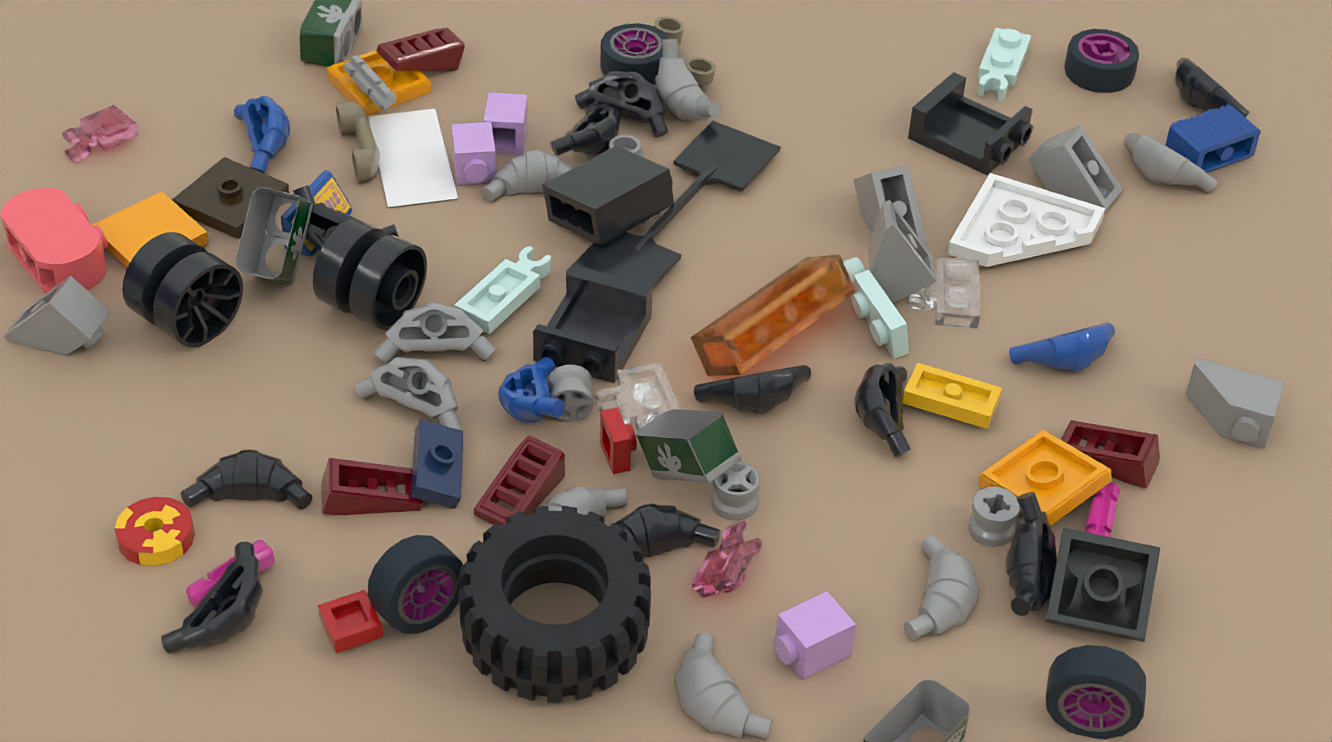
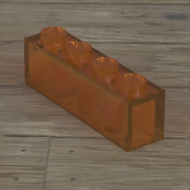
(773, 315)

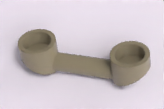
(700, 68)
(354, 119)

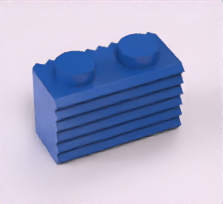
(1214, 138)

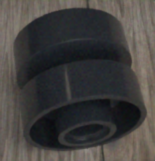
(369, 273)
(182, 289)

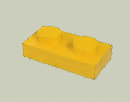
(952, 395)

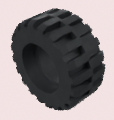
(554, 657)

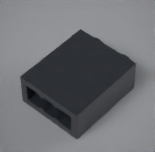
(608, 195)

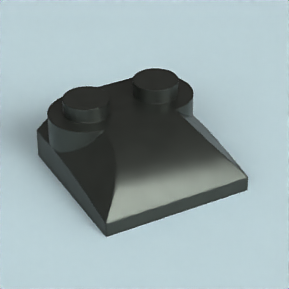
(1103, 584)

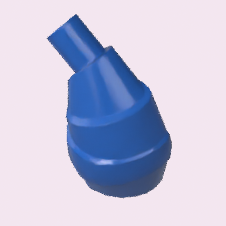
(266, 128)
(1067, 351)
(527, 394)

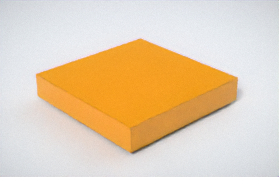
(404, 84)
(141, 222)
(1052, 470)

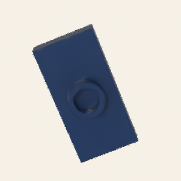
(437, 464)

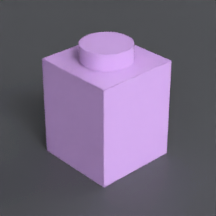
(508, 120)
(473, 153)
(814, 635)

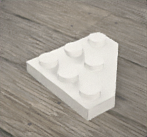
(1021, 222)

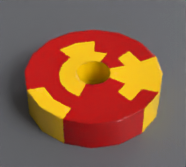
(159, 547)

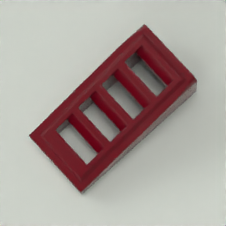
(424, 51)
(1126, 452)
(530, 458)
(344, 497)

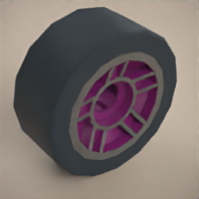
(632, 48)
(1101, 60)
(415, 584)
(1096, 692)

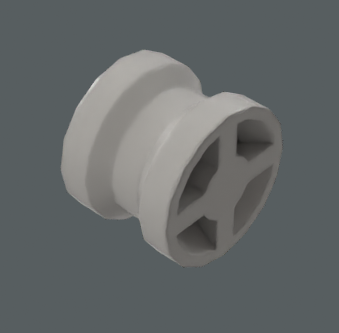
(574, 388)
(736, 492)
(993, 516)

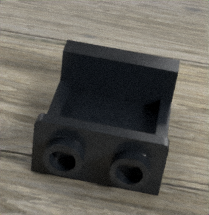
(967, 129)
(595, 323)

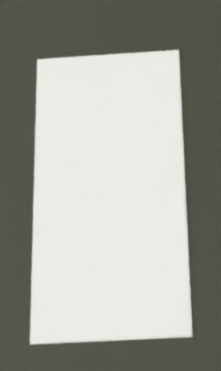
(412, 158)

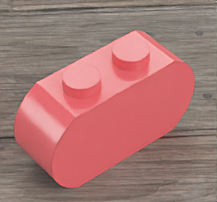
(54, 238)

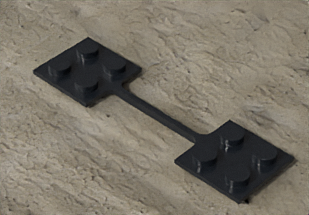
(715, 156)

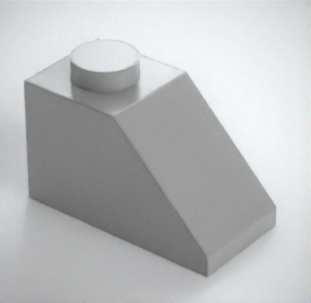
(1075, 168)
(891, 185)
(898, 256)
(60, 320)
(1235, 401)

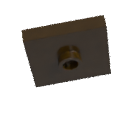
(224, 194)

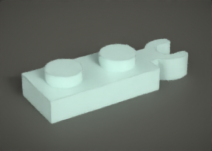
(1002, 61)
(504, 290)
(871, 302)

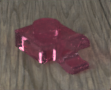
(102, 128)
(726, 566)

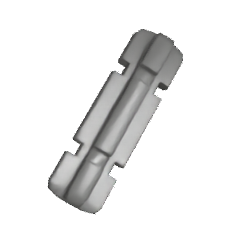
(369, 82)

